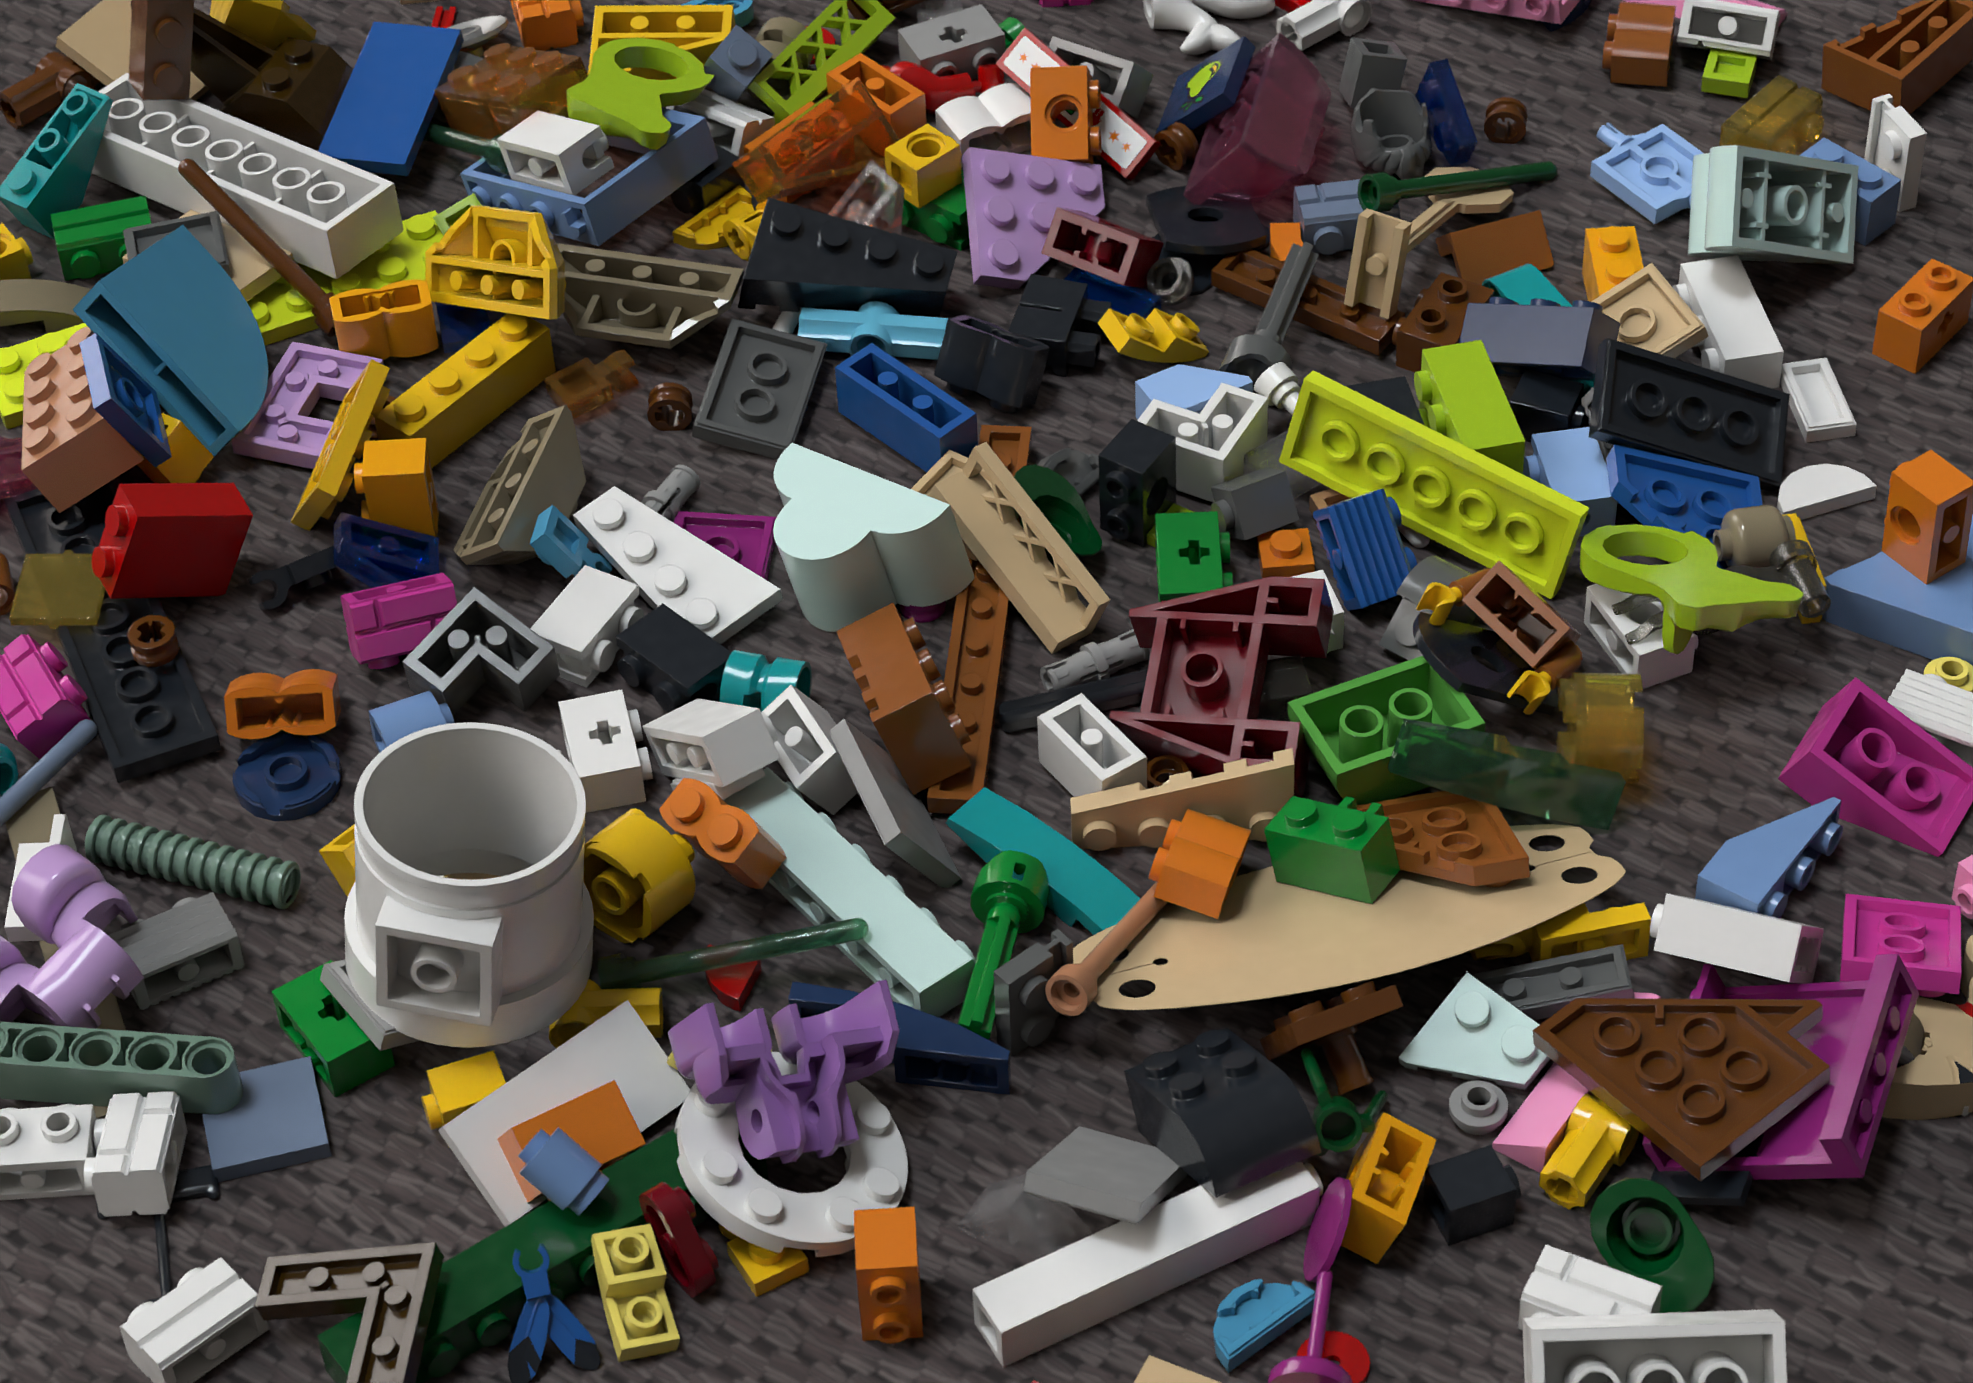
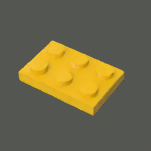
(344, 444)

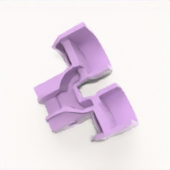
(66, 905)

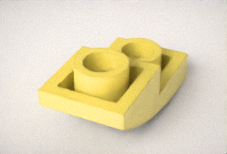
(633, 1292)

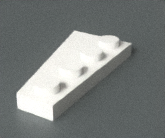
(675, 566)

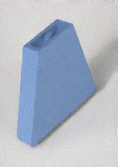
(1902, 611)

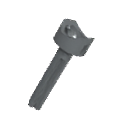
(1258, 351)

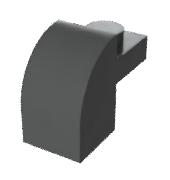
(1399, 633)

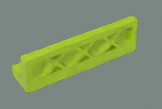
(816, 83)

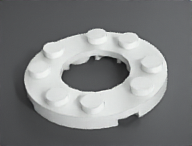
(777, 1217)

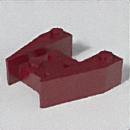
(1212, 669)

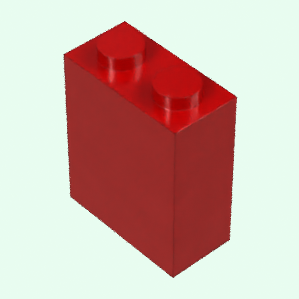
(171, 540)

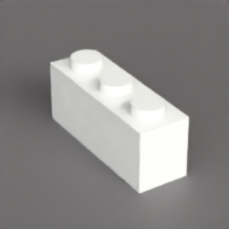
(1738, 329)
(712, 741)

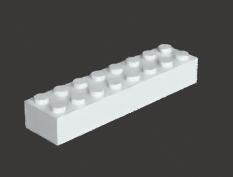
(298, 196)

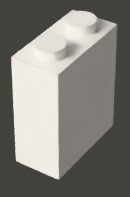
(1736, 939)

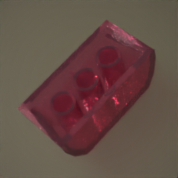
(1268, 133)

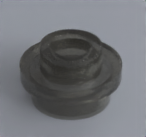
(1160, 275)

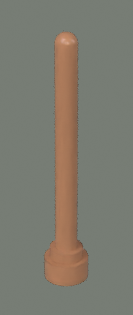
(1076, 984)

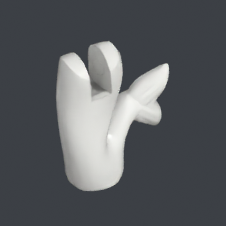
(1203, 28)

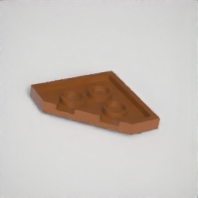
(1454, 839)

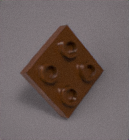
(1334, 1031)

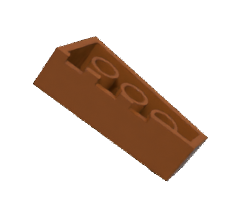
(903, 699)

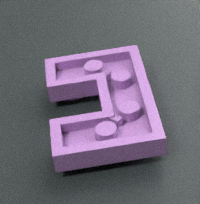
(282, 424)

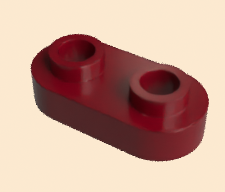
(683, 1251)

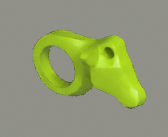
(632, 104)
(1690, 587)

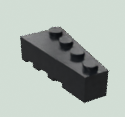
(841, 265)

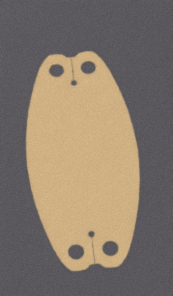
(1302, 940)

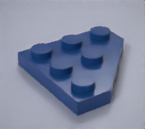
(1678, 491)

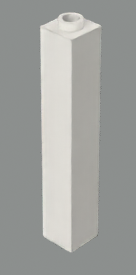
(1139, 1260)

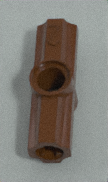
(44, 89)

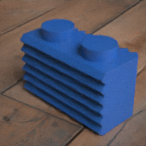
(1365, 548)

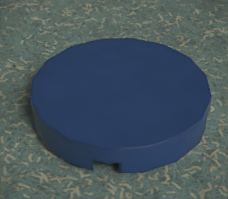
(292, 789)

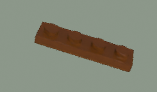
(1321, 306)

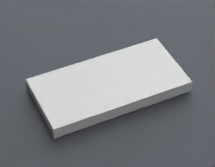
(608, 1050)

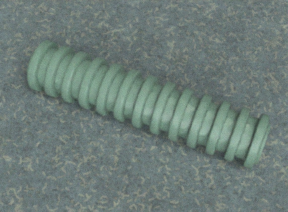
(192, 861)

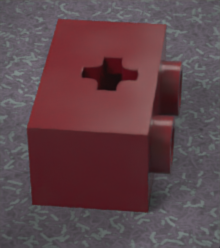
(1101, 247)

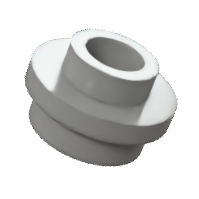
(1478, 1118)

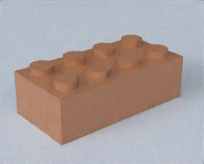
(64, 440)

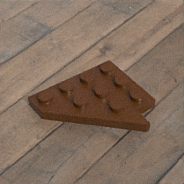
(1690, 1070)

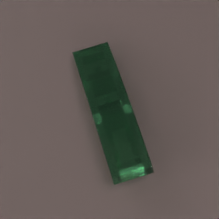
(1506, 775)

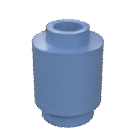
(562, 1170)

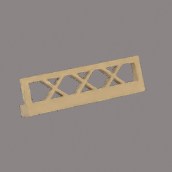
(1018, 555)

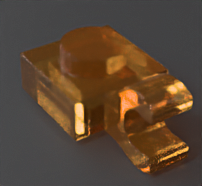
(590, 385)

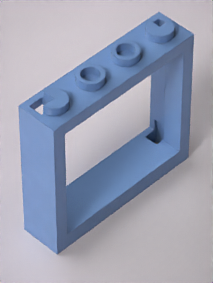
(618, 200)

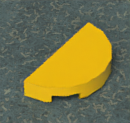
(706, 228)

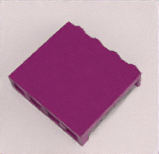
(1862, 1045)

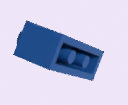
(903, 408)

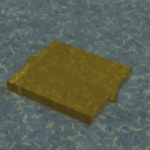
(57, 591)

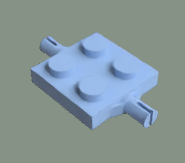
(1647, 170)

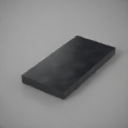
(1688, 412)

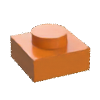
(1285, 553)

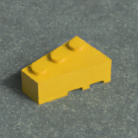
(689, 27)

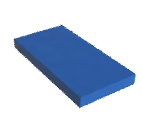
(391, 97)

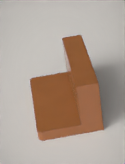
(1498, 247)

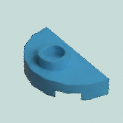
(1256, 1316)

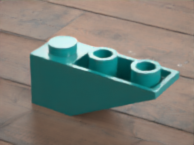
(58, 162)

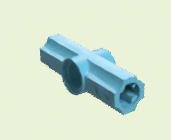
(875, 324)

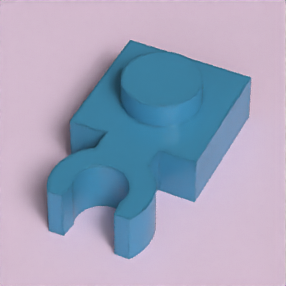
(564, 545)

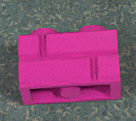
(395, 617)
(36, 695)

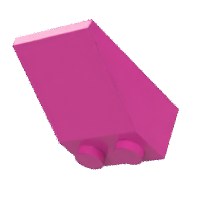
(1882, 771)

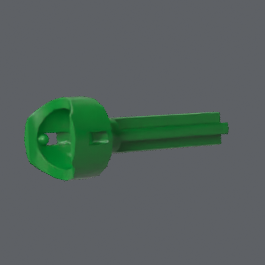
(1006, 910)

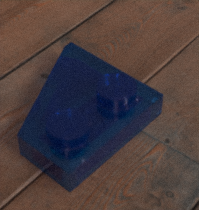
(1447, 113)
(382, 552)

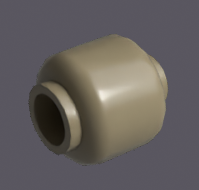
(1752, 535)

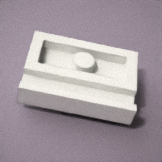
(1896, 146)

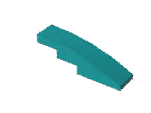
(1077, 883)

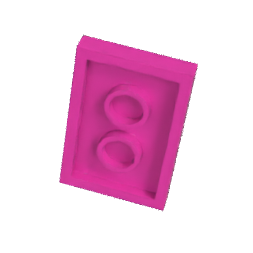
(1920, 932)

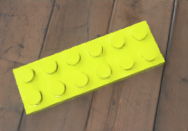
(1435, 481)

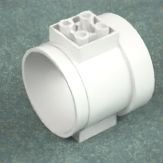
(461, 954)

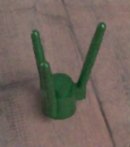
(1336, 1117)

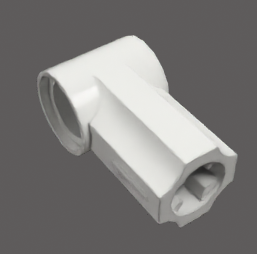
(1323, 18)

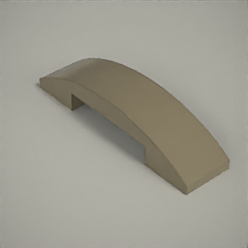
(40, 300)

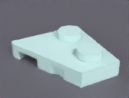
(1477, 1038)

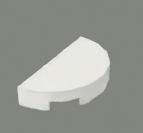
(1823, 489)

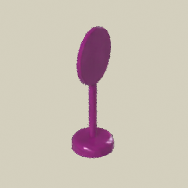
(1320, 1252)

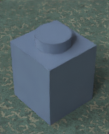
(736, 64)

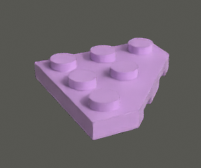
(1013, 206)

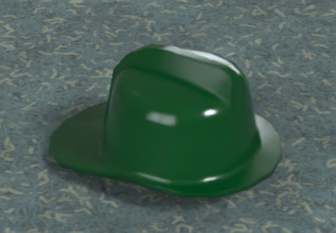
(1062, 508)
(1653, 1237)

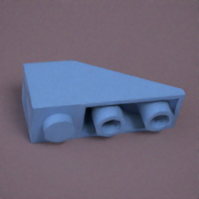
(1769, 862)

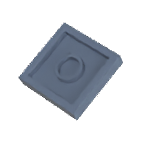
(272, 1125)

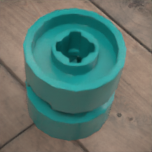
(756, 683)

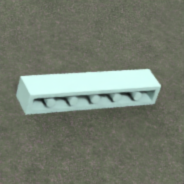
(837, 882)

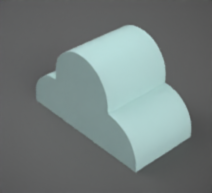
(1772, 207)
(862, 541)

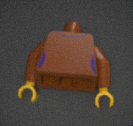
(1520, 620)

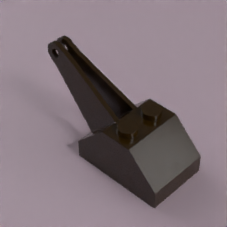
(280, 89)

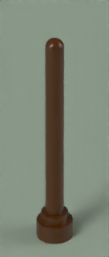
(261, 243)

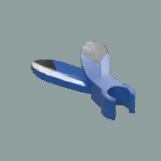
(543, 1316)

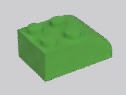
(1358, 723)

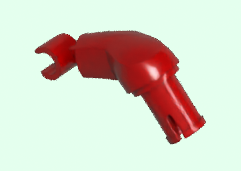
(946, 88)

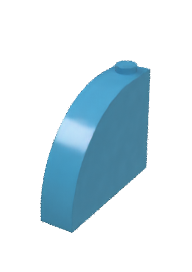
(185, 335)

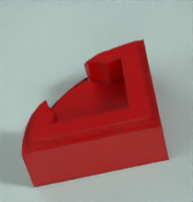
(734, 982)

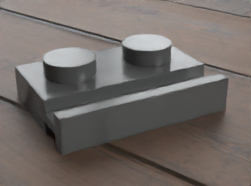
(1021, 1003)

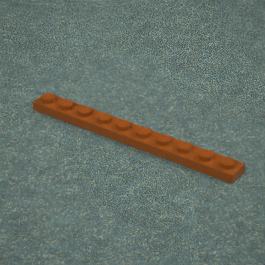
(979, 648)

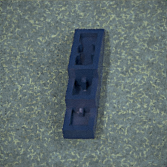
(927, 1046)

